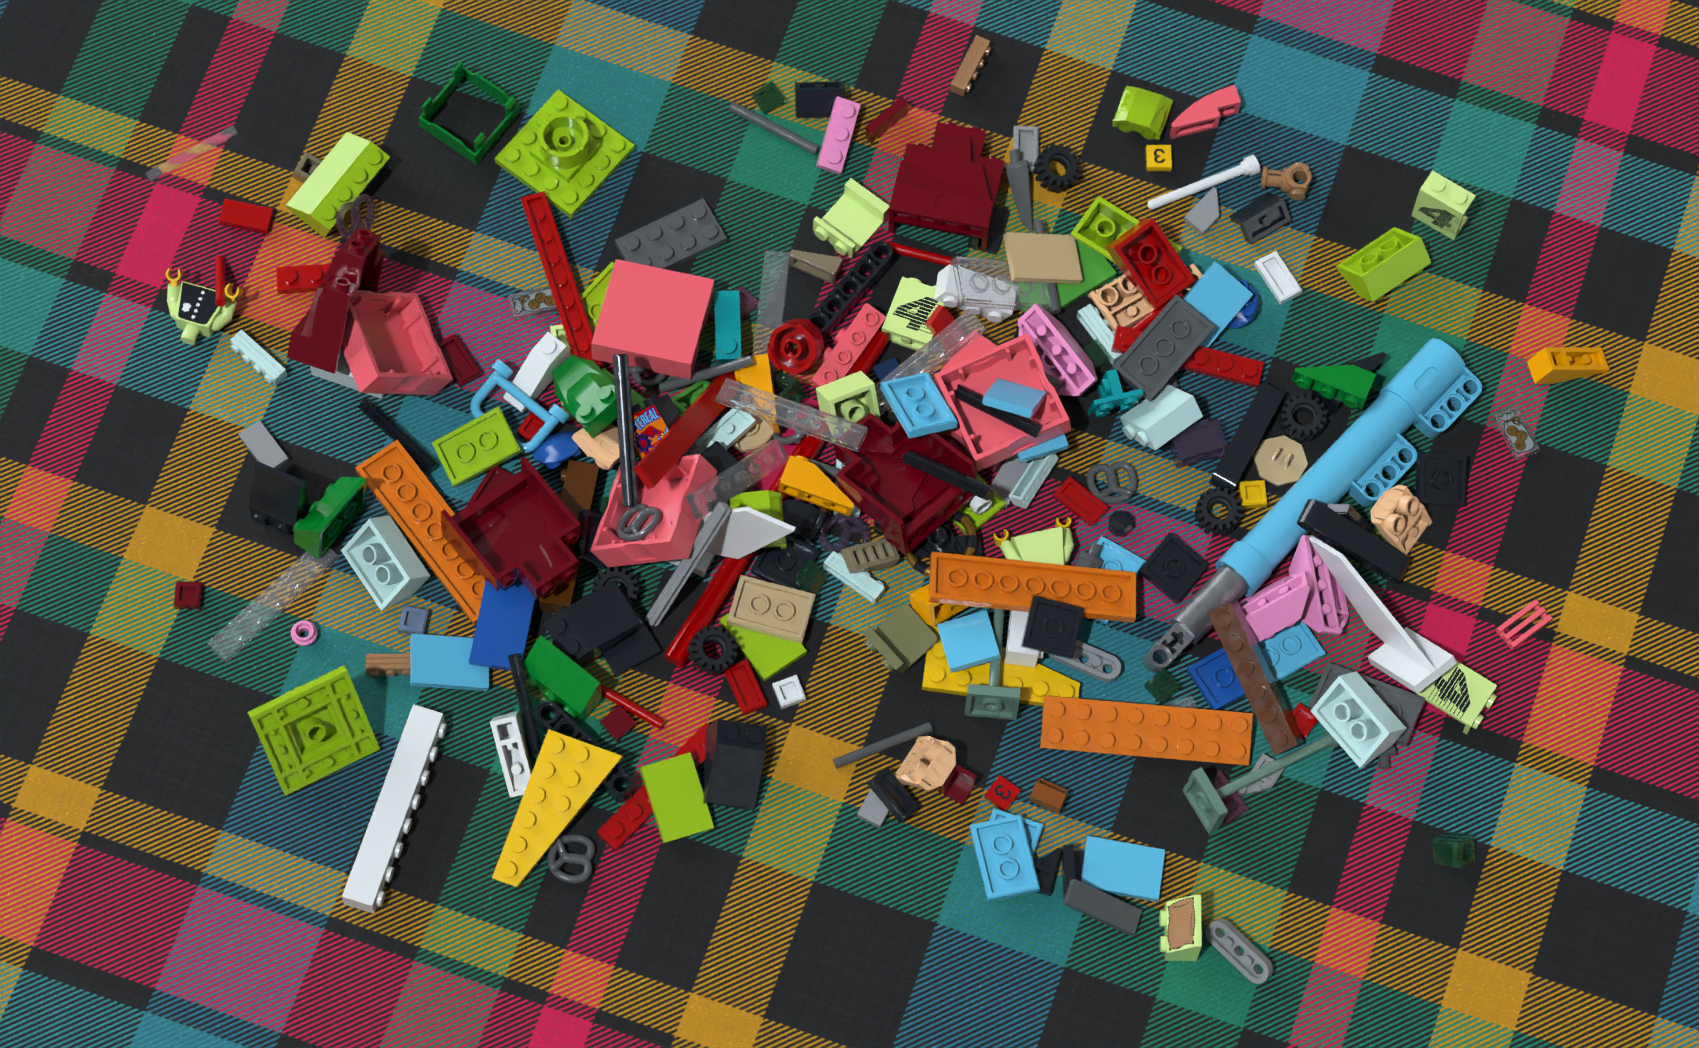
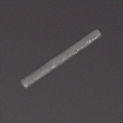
(191, 153)

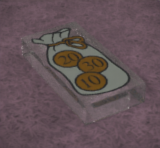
(532, 303)
(1516, 433)

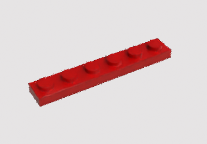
(1203, 360)
(638, 807)

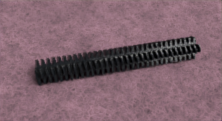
(1019, 422)
(395, 433)
(946, 474)
(524, 703)

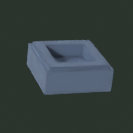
(413, 620)

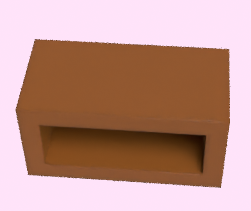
(1048, 795)

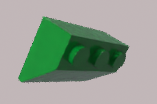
(330, 515)
(562, 680)

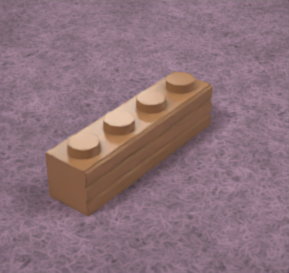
(968, 69)
(388, 664)

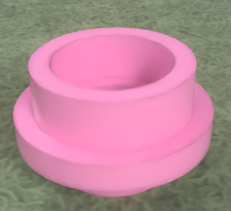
(304, 626)

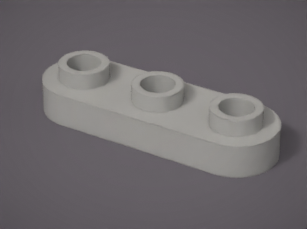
(1096, 662)
(1229, 945)

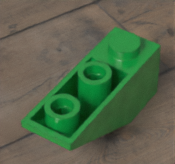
(1341, 382)

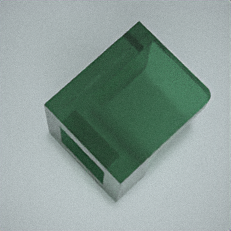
(789, 387)
(1453, 849)

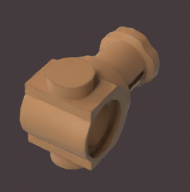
(1285, 180)

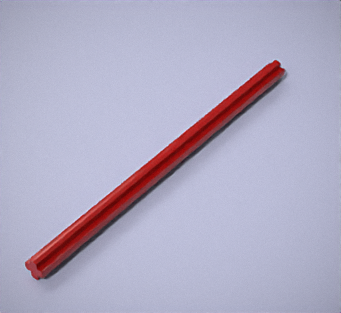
(732, 568)

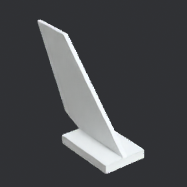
(740, 535)
(1405, 653)

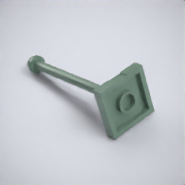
(991, 699)
(1207, 800)

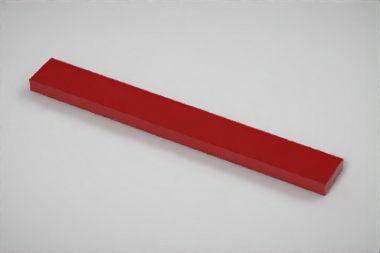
(559, 275)
(682, 434)

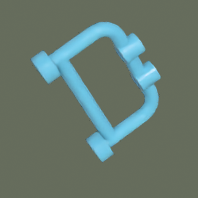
(499, 377)

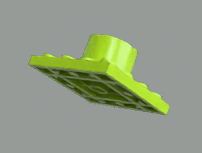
(564, 153)
(314, 730)

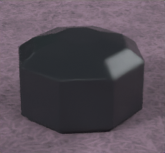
(1120, 523)

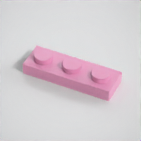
(838, 135)

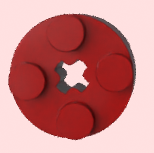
(797, 332)

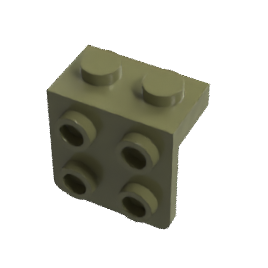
(900, 639)

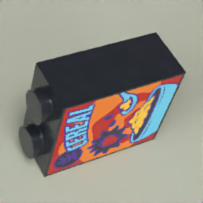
(652, 422)

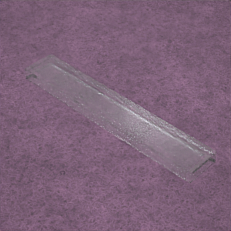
(771, 300)
(935, 352)
(792, 414)
(737, 478)
(270, 603)

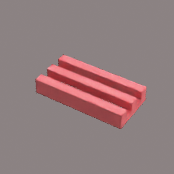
(1539, 611)

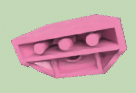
(1058, 351)
(1326, 601)
(1276, 605)

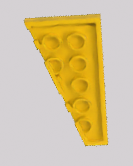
(1033, 681)
(556, 792)

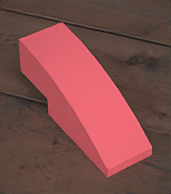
(1206, 112)

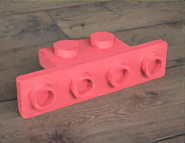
(849, 346)

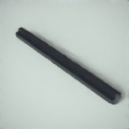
(625, 430)

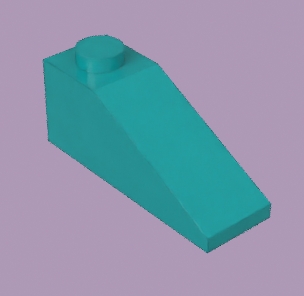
(727, 326)

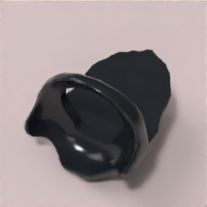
(805, 518)

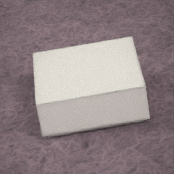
(789, 692)

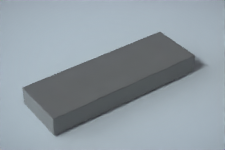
(1102, 907)

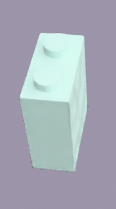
(1161, 418)

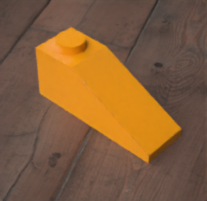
(1566, 363)
(759, 377)
(810, 484)
(932, 612)

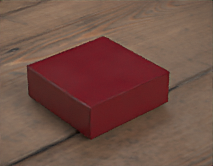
(188, 595)
(618, 723)

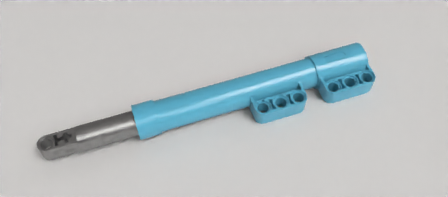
(1348, 466)

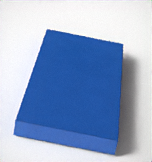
(502, 625)

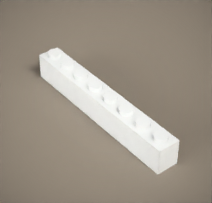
(393, 809)

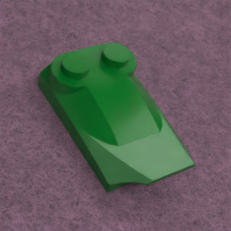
(586, 393)

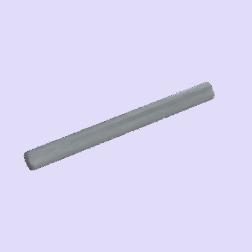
(687, 565)

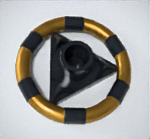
(943, 541)

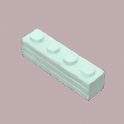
(1098, 329)
(258, 357)
(1032, 480)
(859, 582)

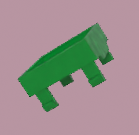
(512, 111)

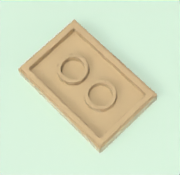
(1042, 258)
(771, 609)

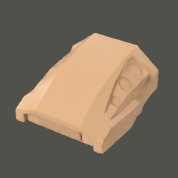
(1123, 306)
(602, 447)
(1400, 518)
(927, 763)

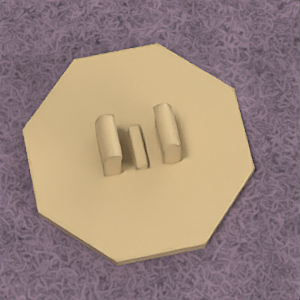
(1280, 460)

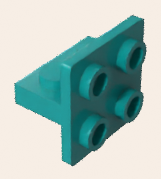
(1112, 396)

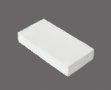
(1278, 277)

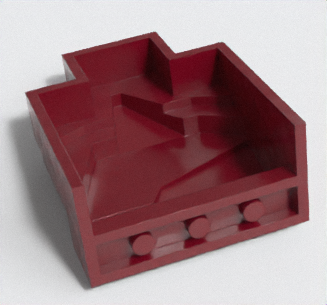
(948, 184)
(320, 332)
(898, 495)
(517, 533)

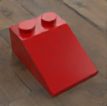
(1150, 262)

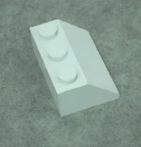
(385, 562)
(1357, 718)

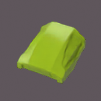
(1142, 112)
(764, 502)

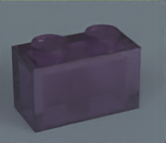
(1198, 443)

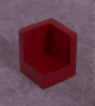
(958, 784)

